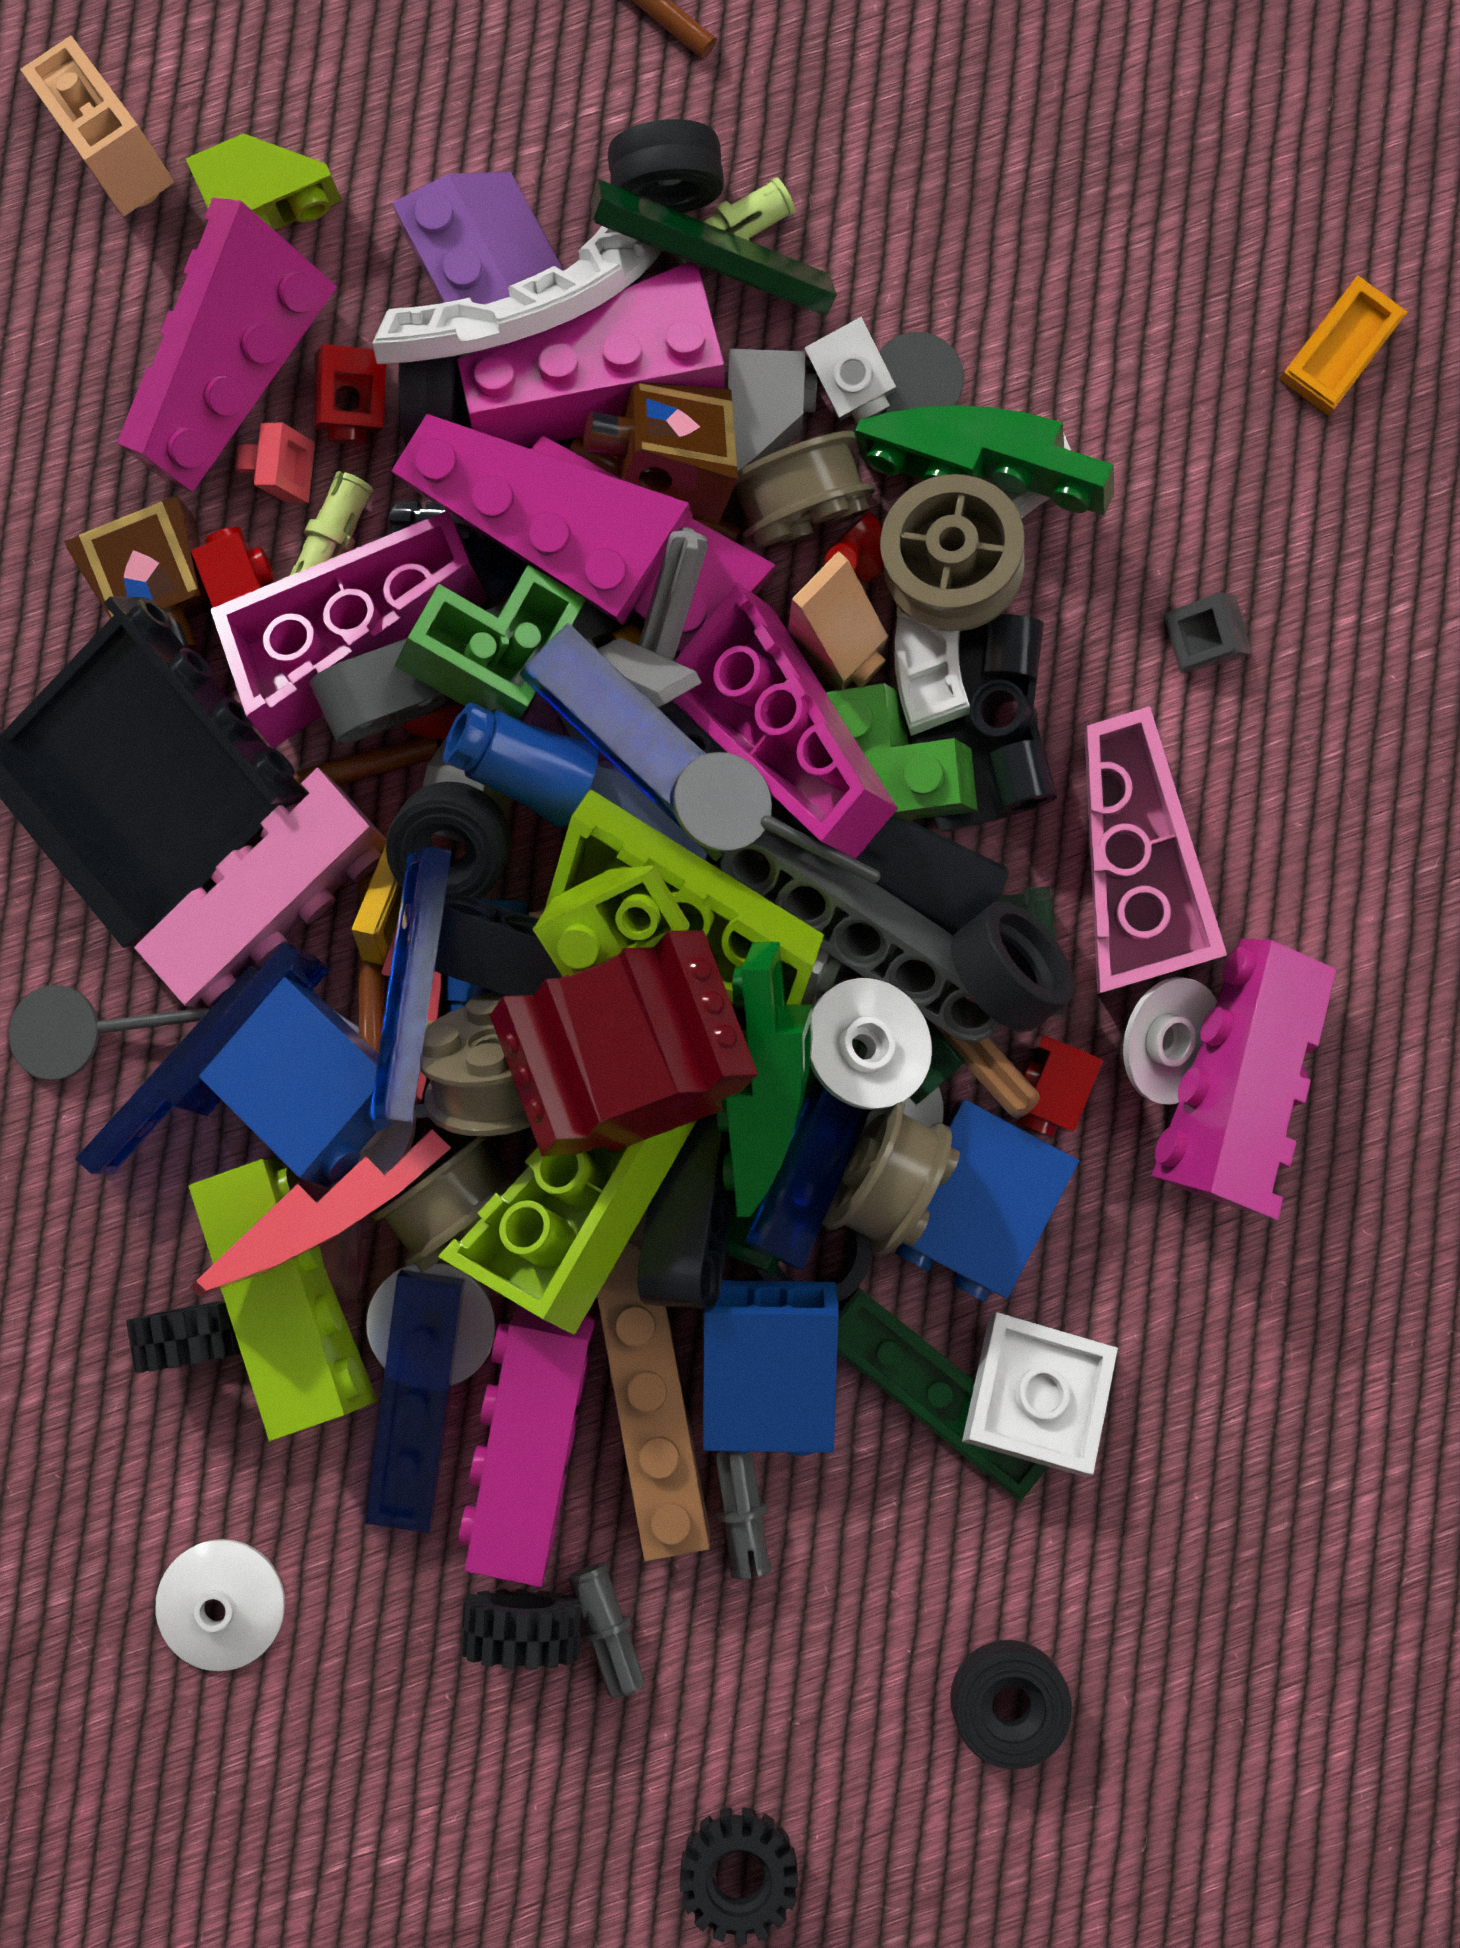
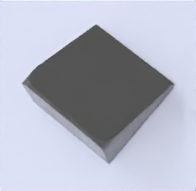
(1207, 632)

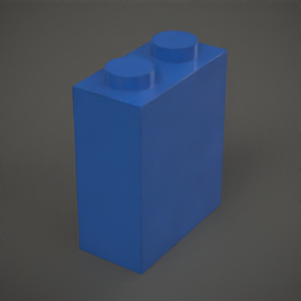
(300, 1083)
(992, 1204)
(771, 1367)

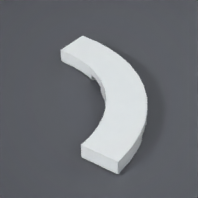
(535, 304)
(929, 658)

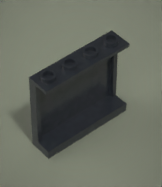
(139, 771)

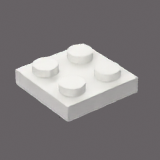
(1040, 1395)

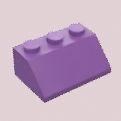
(474, 235)

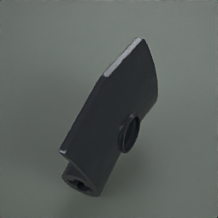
(1008, 762)
(928, 873)

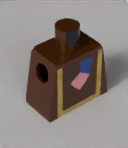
(673, 443)
(147, 558)

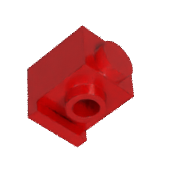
(358, 372)
(231, 566)
(1063, 1082)

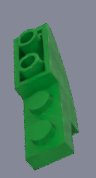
(983, 442)
(768, 1108)

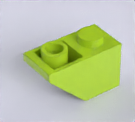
(266, 178)
(608, 914)

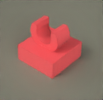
(279, 462)

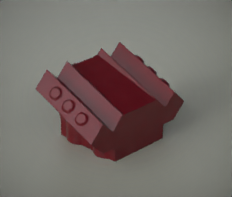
(625, 1047)

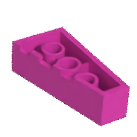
(334, 613)

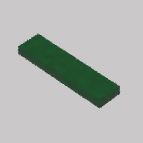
(712, 248)
(923, 1384)

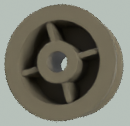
(801, 488)
(953, 552)
(469, 1075)
(892, 1179)
(444, 1201)

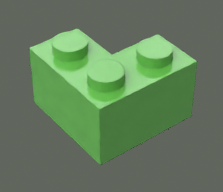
(479, 655)
(919, 777)

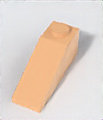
(98, 126)
(837, 626)

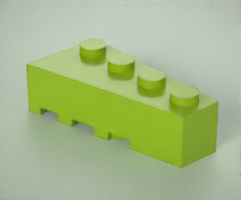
(713, 902)
(564, 1226)
(287, 1318)

